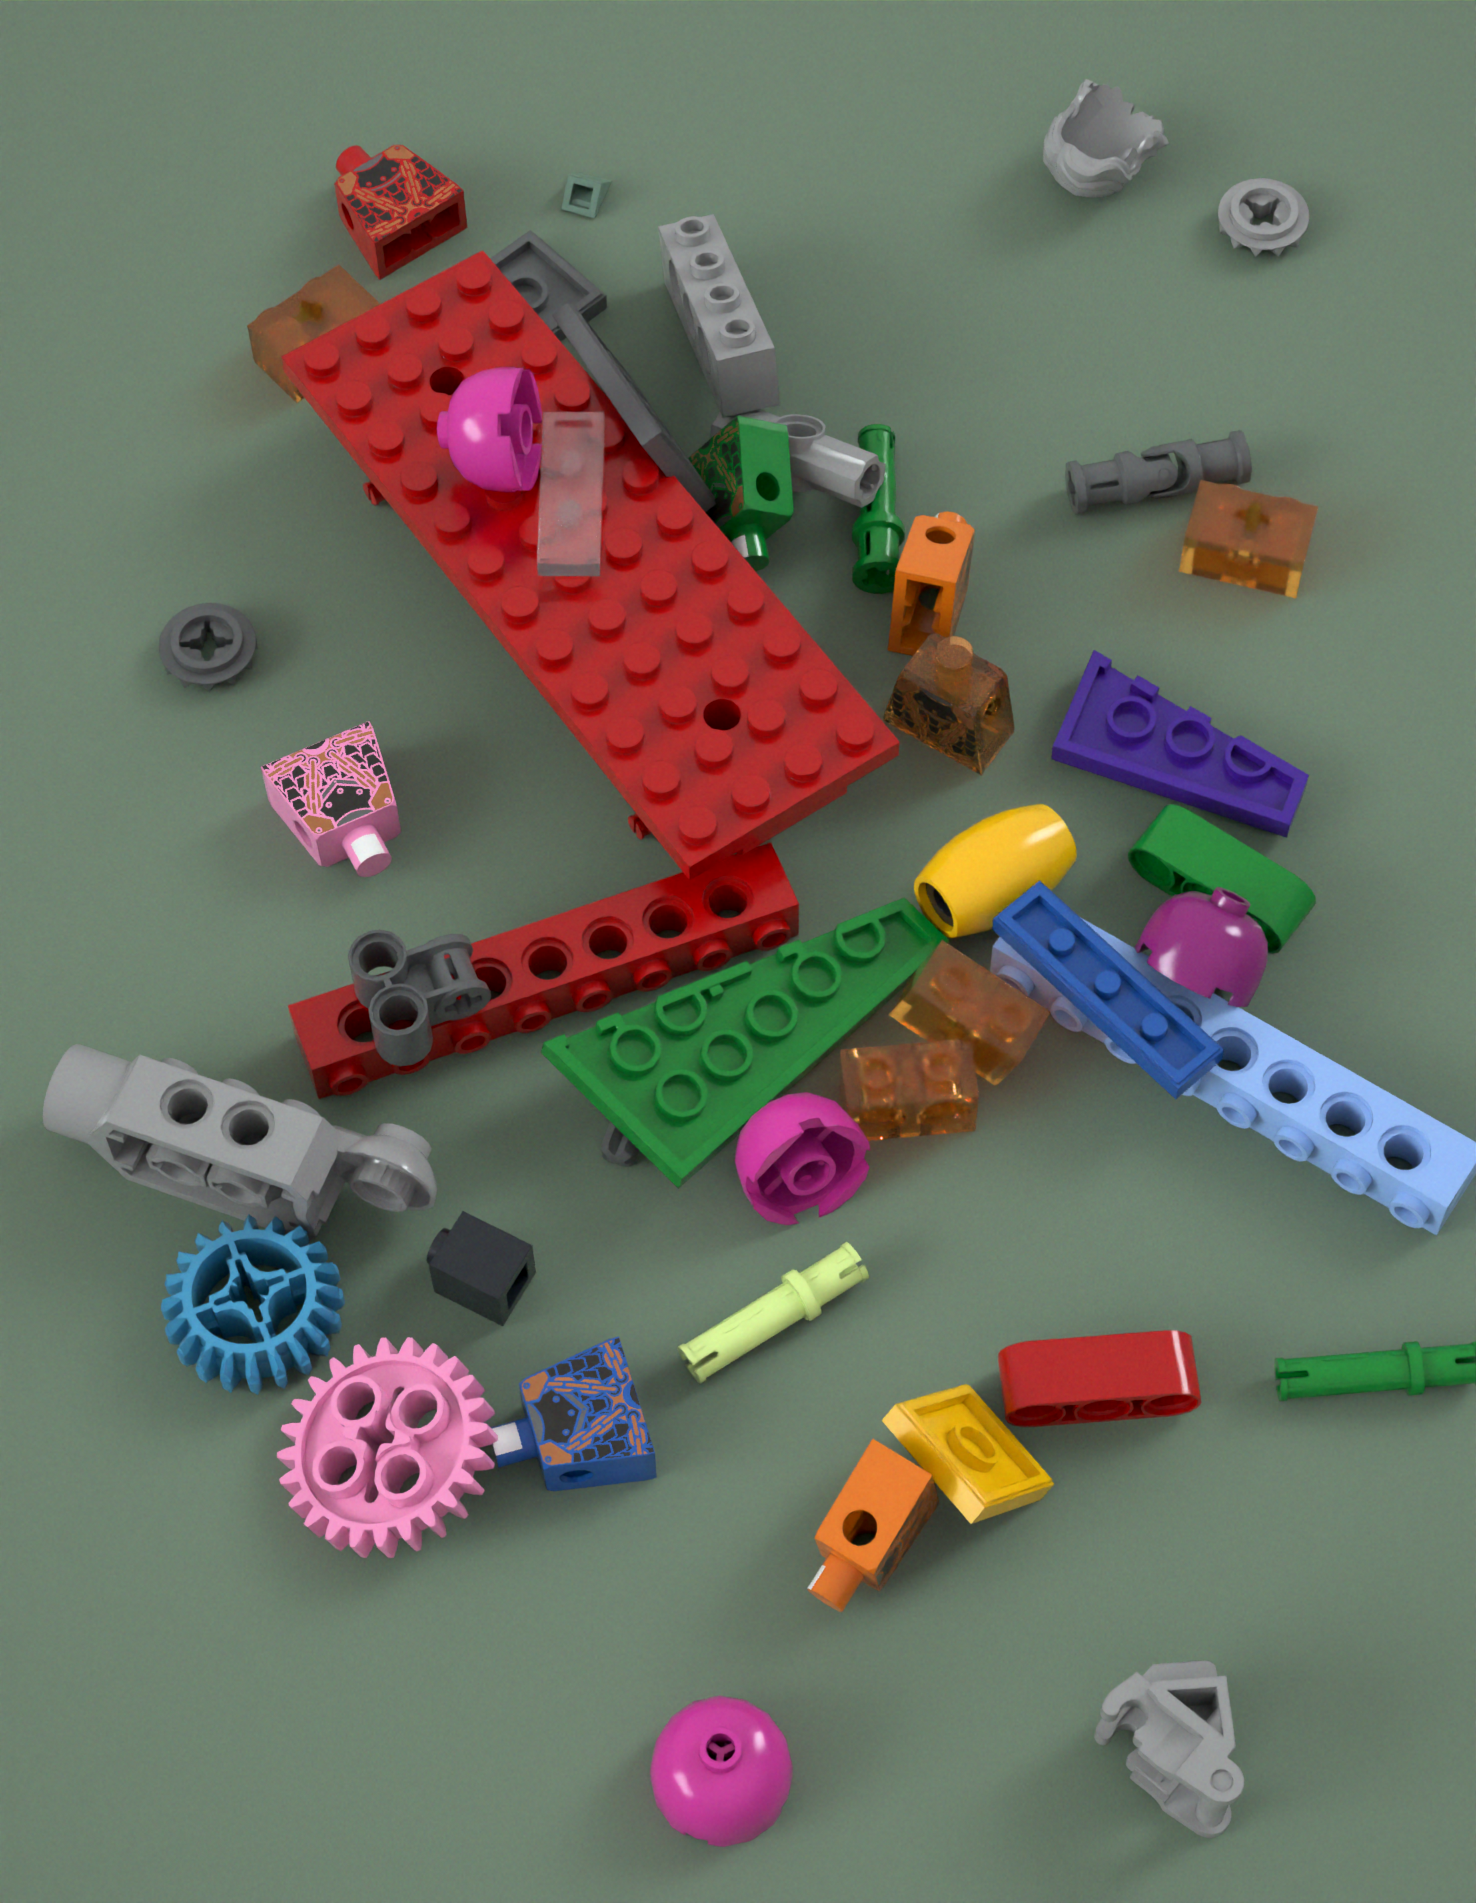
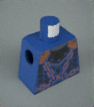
(581, 1423)

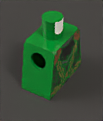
(752, 483)

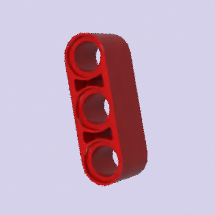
(1099, 1378)

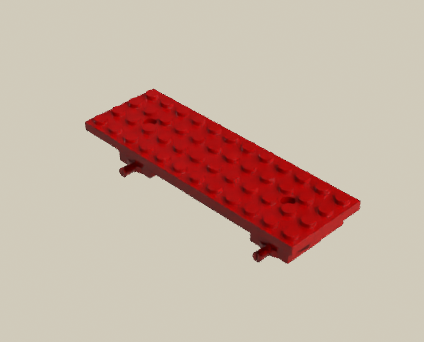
(665, 664)

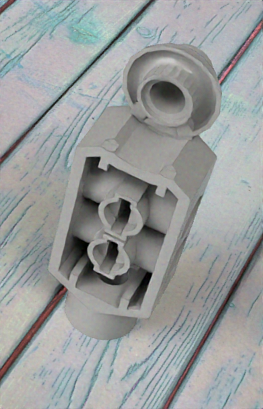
(229, 1143)

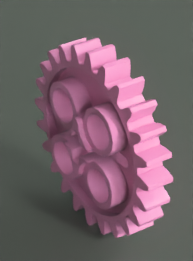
(387, 1447)

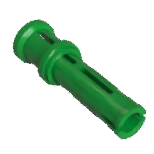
(878, 528)

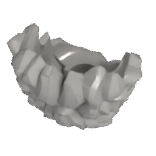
(1098, 143)

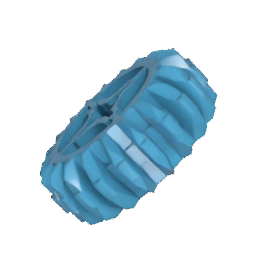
(235, 1253)

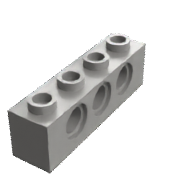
(719, 315)

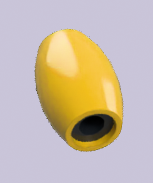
(992, 867)

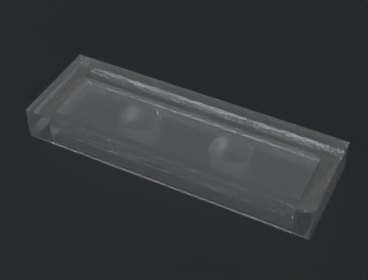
(571, 494)

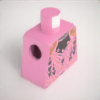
(337, 800)

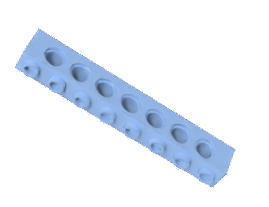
(1325, 1091)

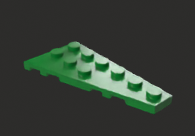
(719, 1049)

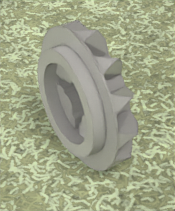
(1258, 199)

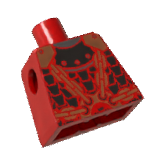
(396, 206)

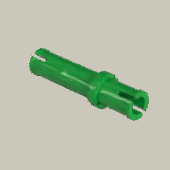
(1376, 1371)

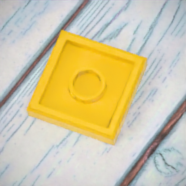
(968, 1452)

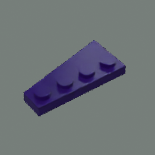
(1147, 742)

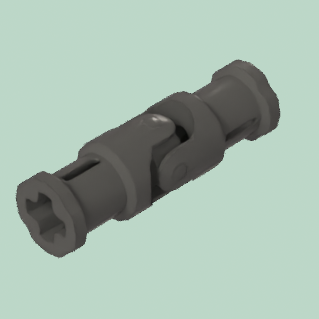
(1154, 474)

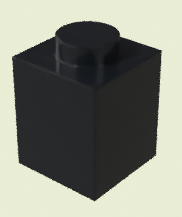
(481, 1267)

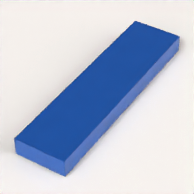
(1108, 989)

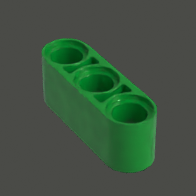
(1190, 854)

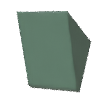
(584, 194)

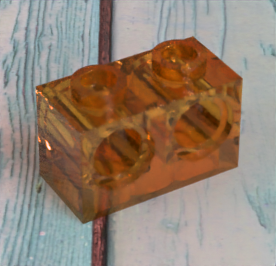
(910, 1088)

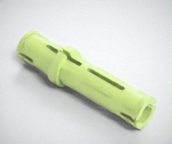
(795, 1298)

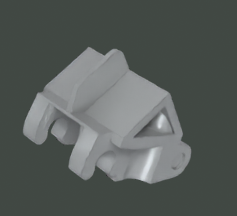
(1182, 1741)

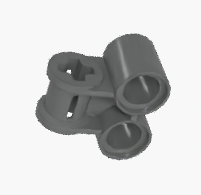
(414, 990)

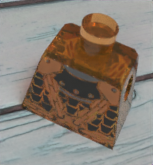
(953, 702)

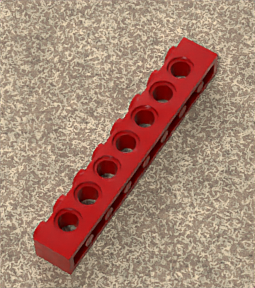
(569, 944)

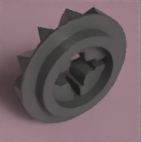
(185, 637)

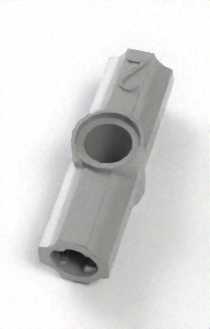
(821, 460)

